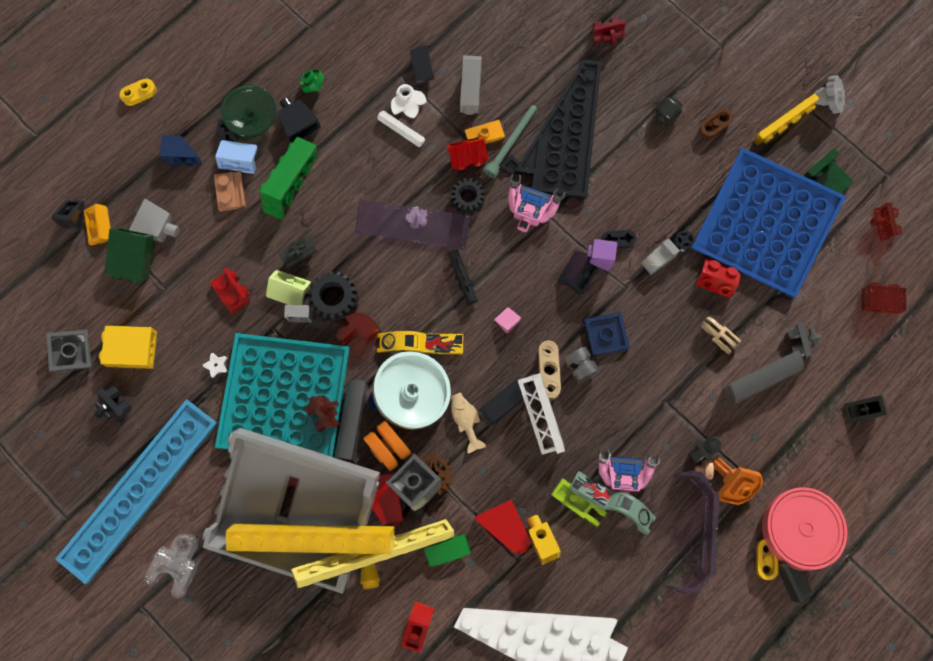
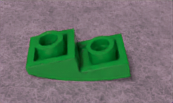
(447, 550)

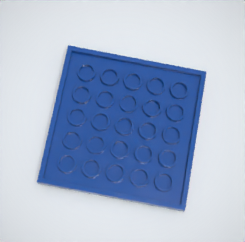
(768, 222)

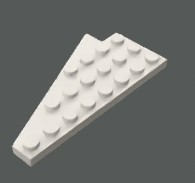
(543, 635)

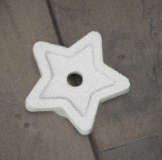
(216, 370)

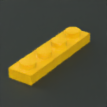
(782, 123)

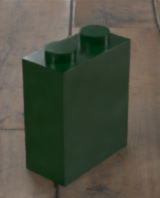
(128, 255)

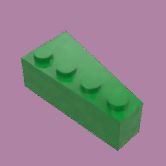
(287, 177)

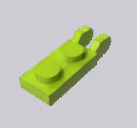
(576, 503)

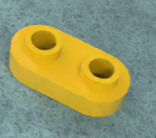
(137, 92)
(765, 559)

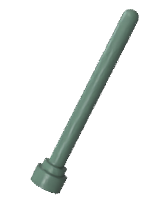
(492, 168)

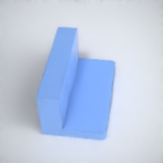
(236, 156)

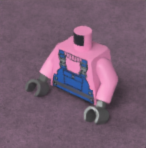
(531, 205)
(624, 473)

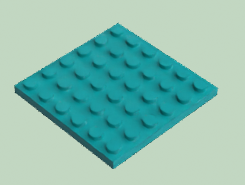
(272, 386)

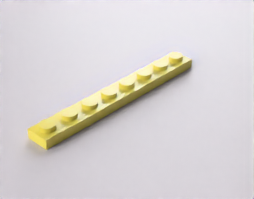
(346, 562)

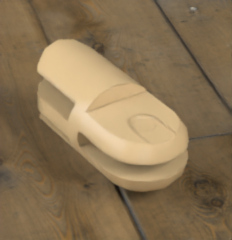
(720, 333)

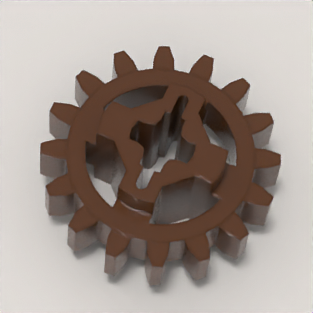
(442, 474)

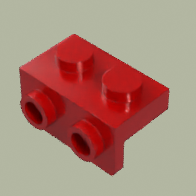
(718, 278)

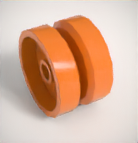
(387, 446)

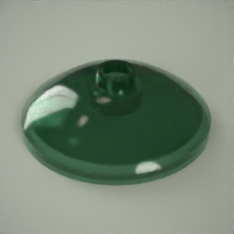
(248, 101)

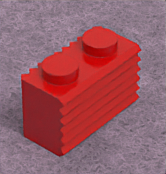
(467, 153)

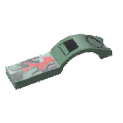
(612, 500)

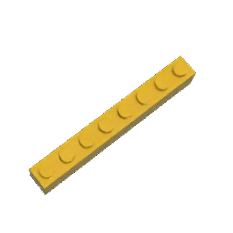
(310, 538)

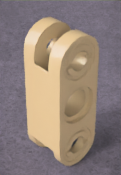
(550, 360)

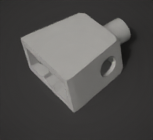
(154, 221)

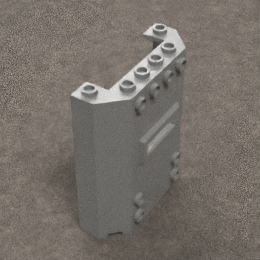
(254, 491)

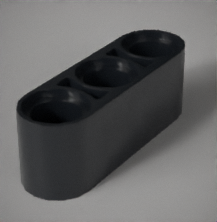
(503, 402)

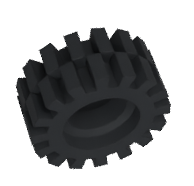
(468, 186)

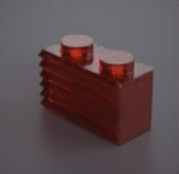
(884, 299)

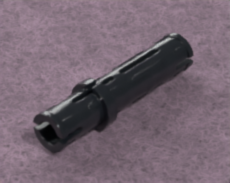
(469, 296)

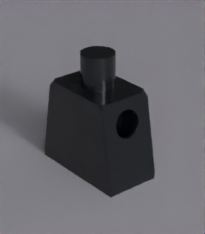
(297, 119)

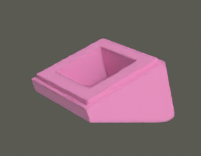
(507, 320)

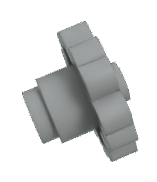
(832, 94)

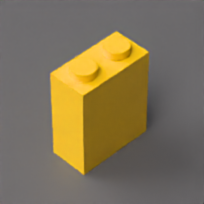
(128, 347)

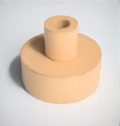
(706, 468)

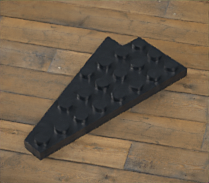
(564, 144)

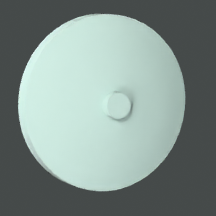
(411, 390)

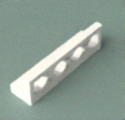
(549, 415)

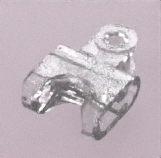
(175, 562)

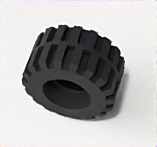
(327, 283)

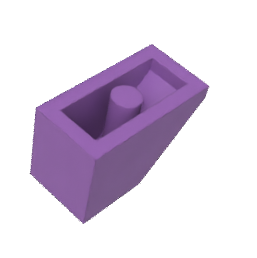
(602, 253)

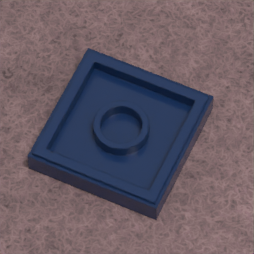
(606, 334)

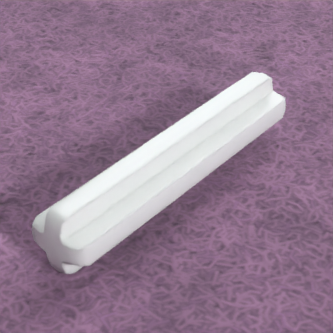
(401, 128)

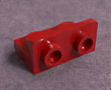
(230, 291)

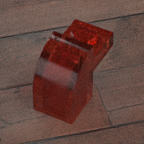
(358, 324)

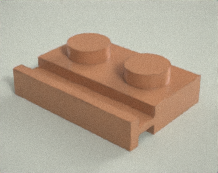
(230, 191)

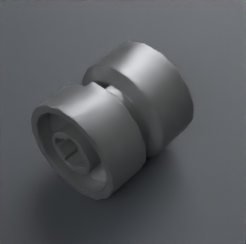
(581, 364)

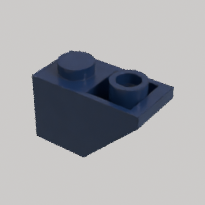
(176, 151)

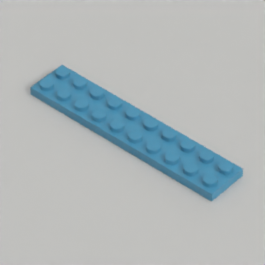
(136, 492)

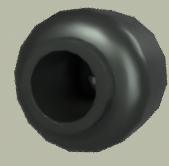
(668, 110)

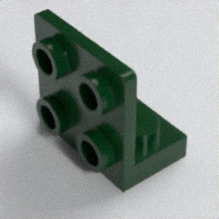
(829, 173)

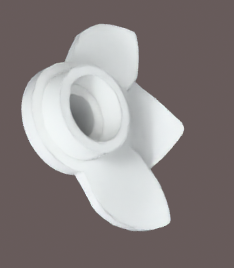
(408, 103)

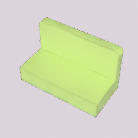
(287, 288)

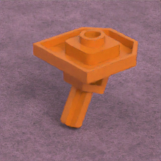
(739, 484)

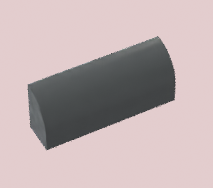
(764, 378)
(351, 420)

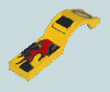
(420, 342)

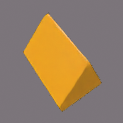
(97, 224)

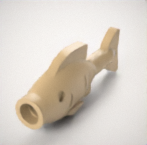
(465, 416)

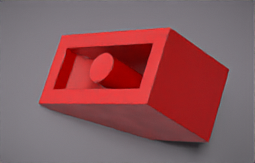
(417, 627)

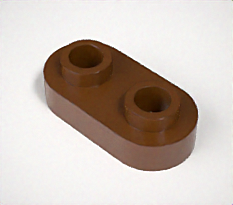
(714, 123)

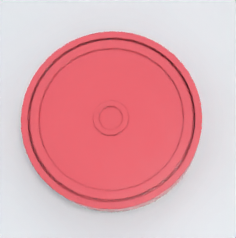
(804, 529)

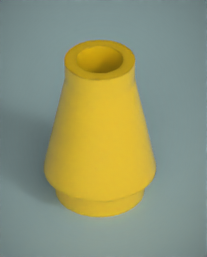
(369, 577)

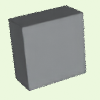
(298, 313)

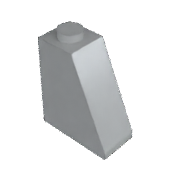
(470, 84)

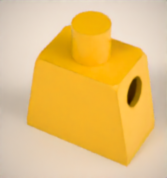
(546, 548)

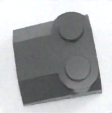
(68, 351)
(415, 483)

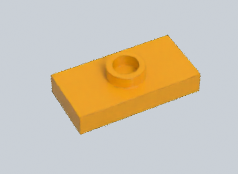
(490, 132)

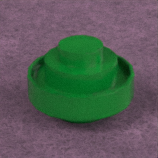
(311, 81)

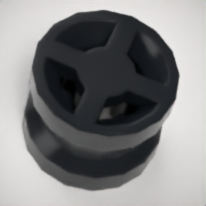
(686, 238)

